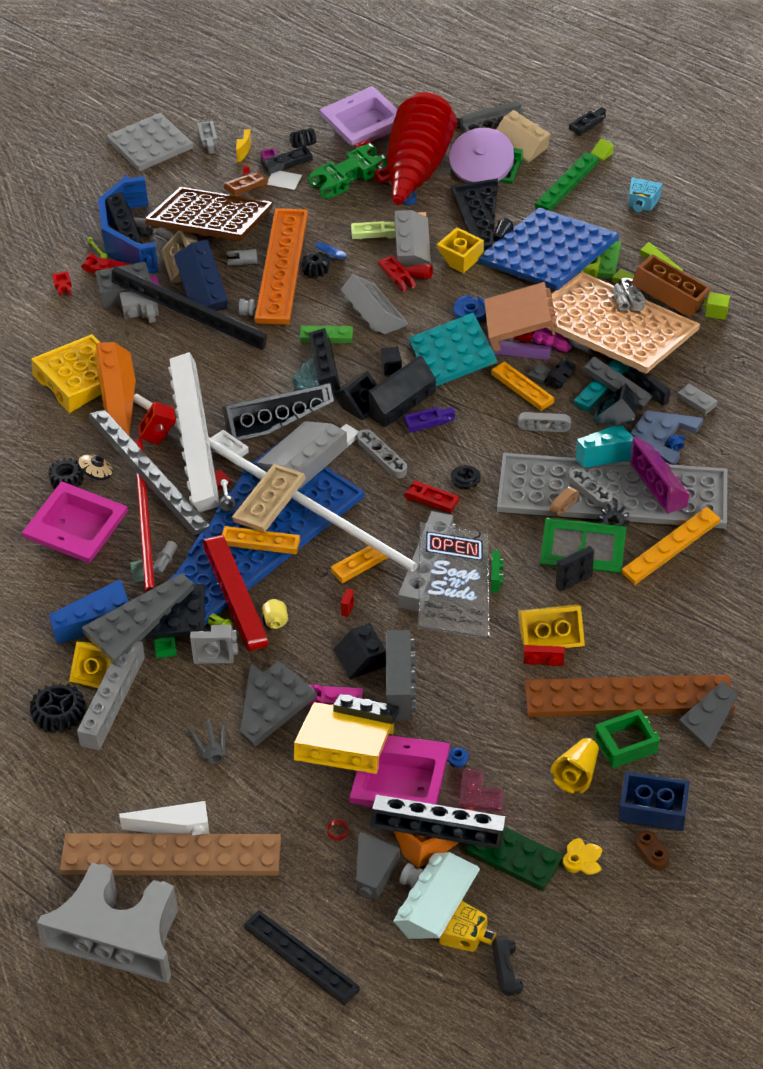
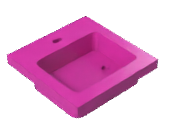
(75, 522)
(406, 771)

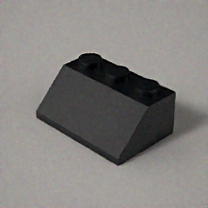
(618, 407)

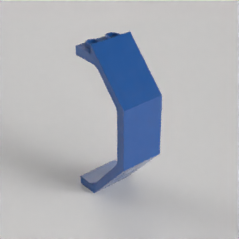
(117, 245)

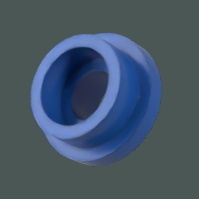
(458, 761)

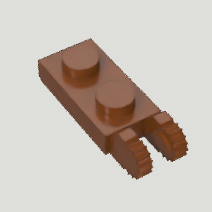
(245, 183)

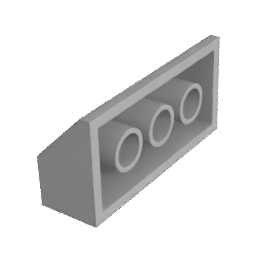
(372, 305)

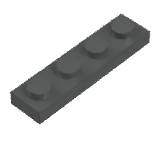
(614, 380)

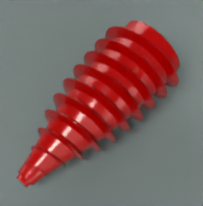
(418, 142)

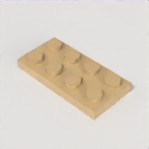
(269, 497)

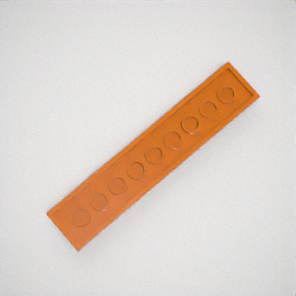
(281, 267)

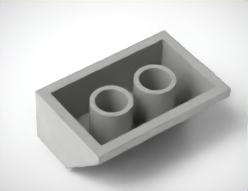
(412, 238)

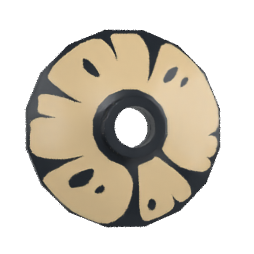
(95, 467)

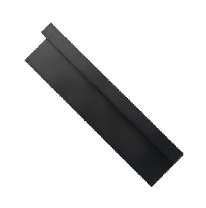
(324, 358)

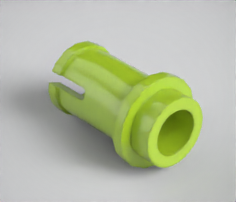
(219, 621)

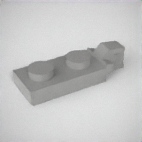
(208, 135)

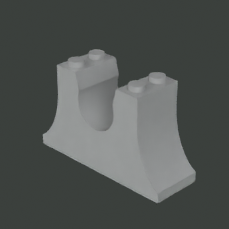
(113, 937)

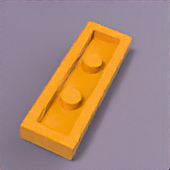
(357, 563)

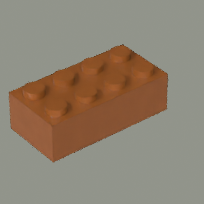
(670, 286)

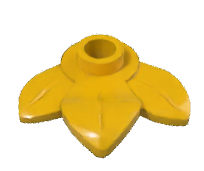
(584, 856)

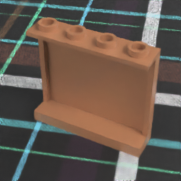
(519, 313)

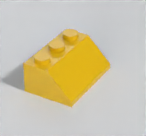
(552, 626)

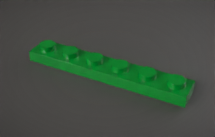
(567, 182)

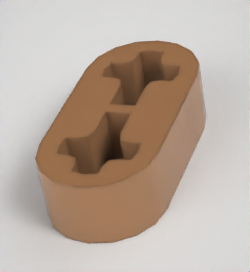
(564, 501)

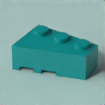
(604, 447)

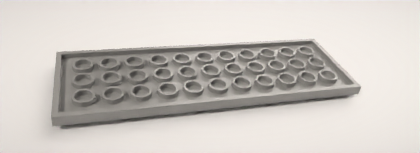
(534, 482)

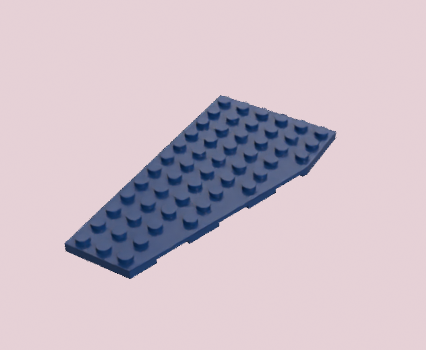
(325, 488)

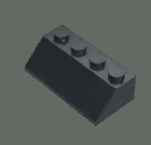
(401, 392)

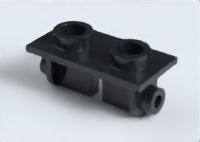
(557, 377)

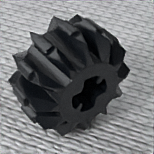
(303, 138)
(315, 264)
(608, 514)

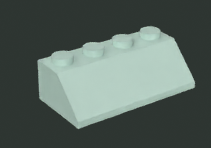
(435, 896)

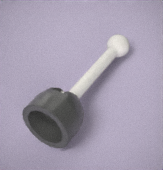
(226, 499)

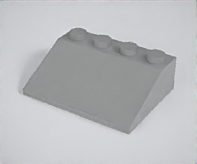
(307, 449)

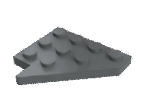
(272, 701)

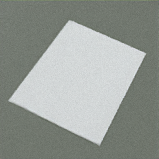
(284, 179)

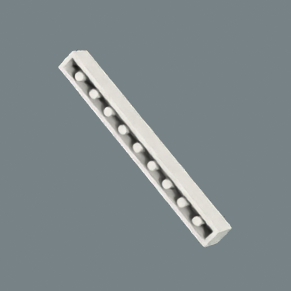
(194, 433)

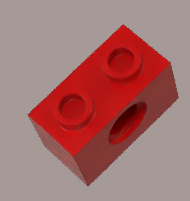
(157, 423)

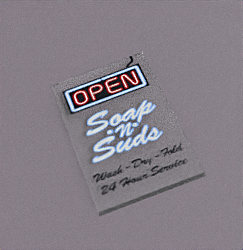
(453, 580)

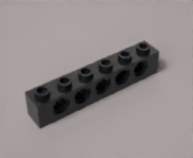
(437, 821)

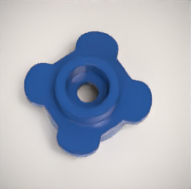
(676, 442)

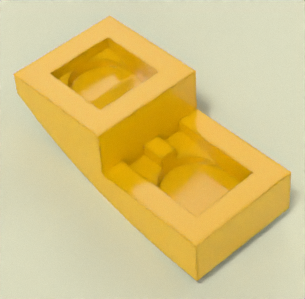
(243, 145)

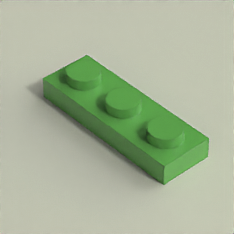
(609, 261)
(337, 334)

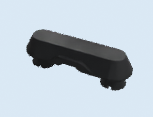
(502, 949)

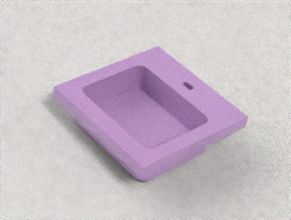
(361, 116)

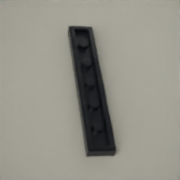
(302, 957)

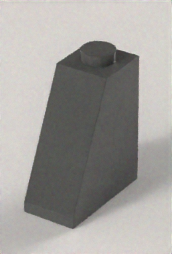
(374, 865)

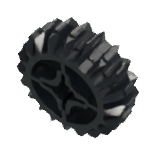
(57, 707)

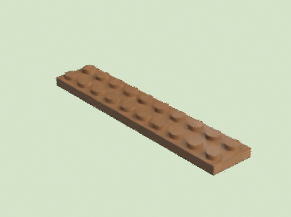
(173, 854)

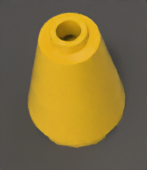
(576, 766)

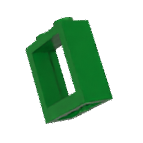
(618, 757)

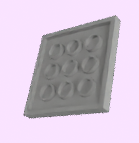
(149, 141)

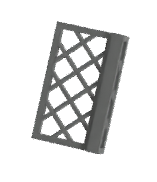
(488, 116)

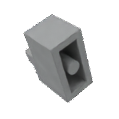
(137, 305)

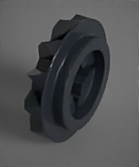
(460, 472)

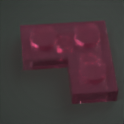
(475, 796)

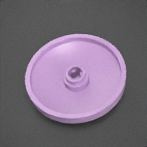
(481, 155)

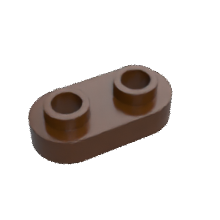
(650, 848)

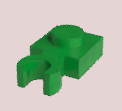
(165, 647)

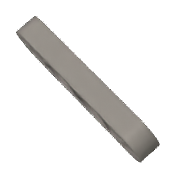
(385, 451)

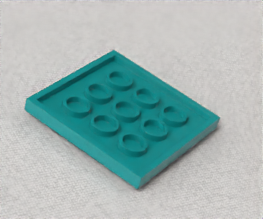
(454, 348)

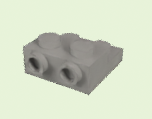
(214, 646)

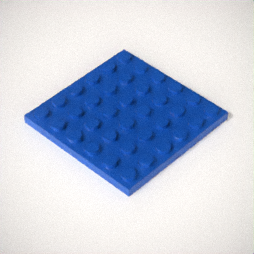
(548, 248)

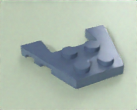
(659, 427)

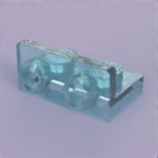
(306, 376)

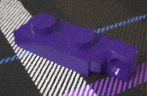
(428, 418)

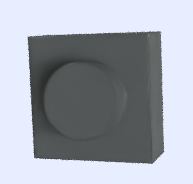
(539, 374)

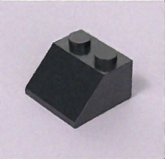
(355, 395)
(361, 651)

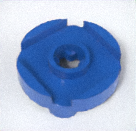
(475, 305)

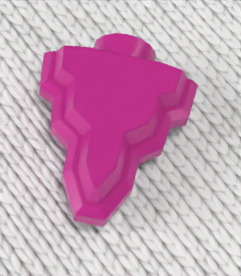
(546, 337)

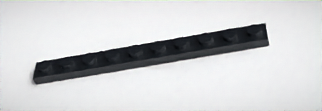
(189, 308)

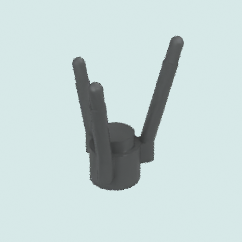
(214, 752)

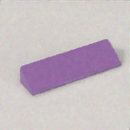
(523, 350)

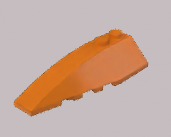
(116, 382)

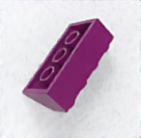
(658, 476)

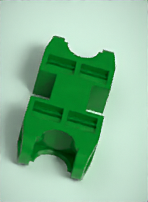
(347, 171)

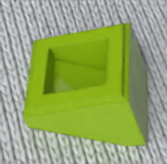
(603, 149)

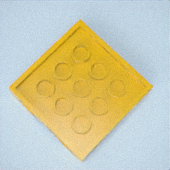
(70, 372)

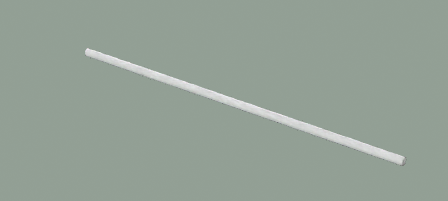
(304, 500)

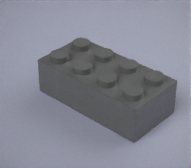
(400, 672)

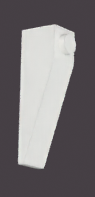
(176, 819)

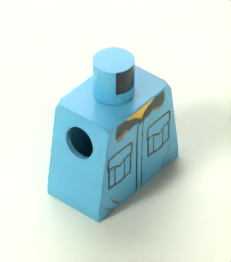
(644, 194)

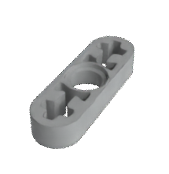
(634, 295)
(550, 427)
(584, 480)

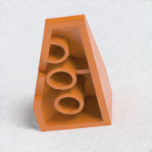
(420, 848)

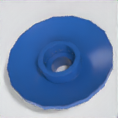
(330, 251)

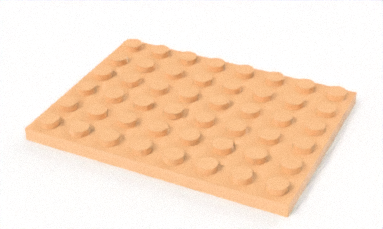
(636, 338)

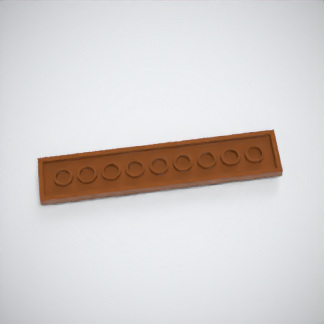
(618, 695)

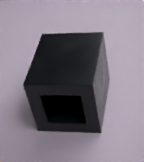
(390, 360)

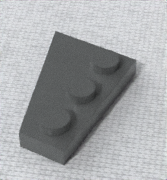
(709, 714)

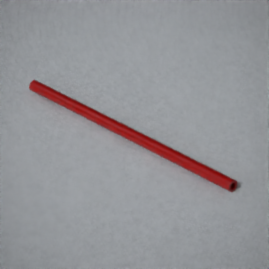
(145, 528)

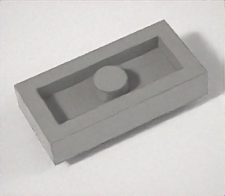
(697, 399)

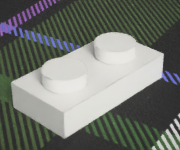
(231, 443)

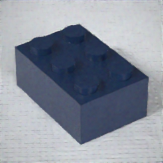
(654, 801)

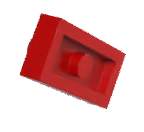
(544, 655)

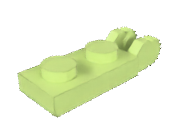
(373, 230)

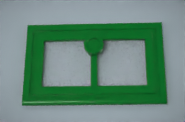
(567, 537)

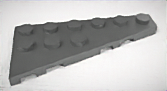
(131, 622)

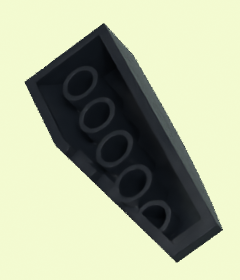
(273, 412)

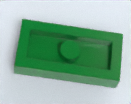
(496, 577)

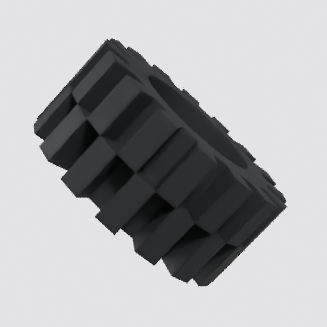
(65, 467)

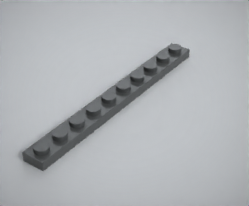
(149, 472)

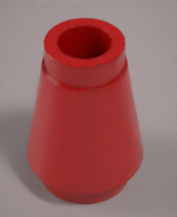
(421, 271)

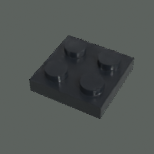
(574, 568)

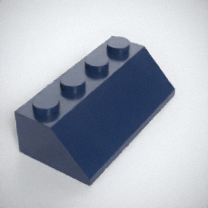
(201, 275)

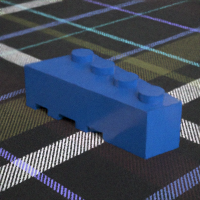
(69, 620)

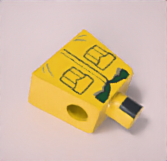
(467, 929)

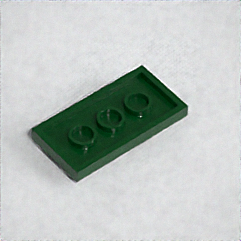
(520, 859)

